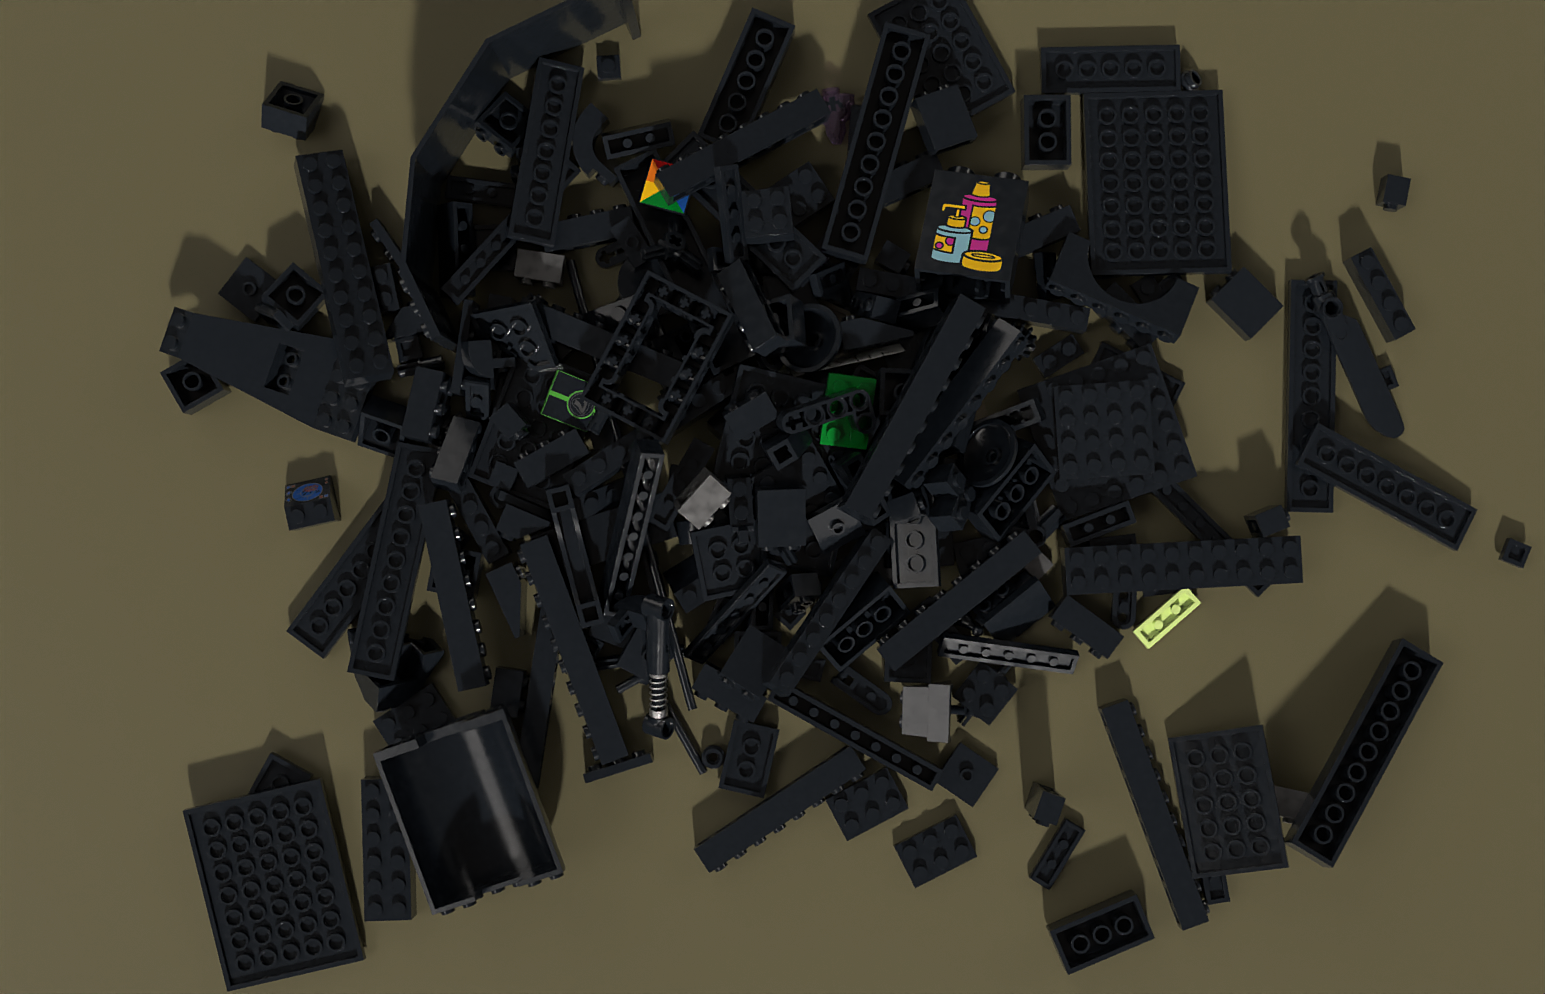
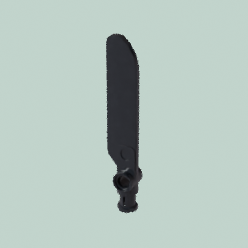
(1356, 360)

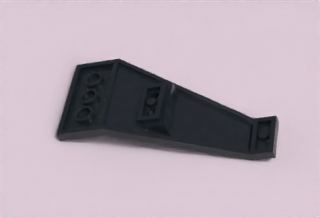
(261, 359)

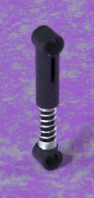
(658, 615)

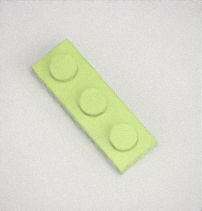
(1166, 617)

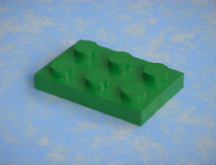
(839, 431)

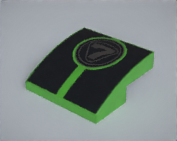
(564, 401)

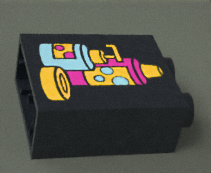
(972, 234)

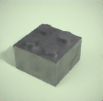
(702, 499)

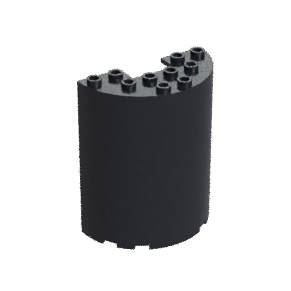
(469, 809)

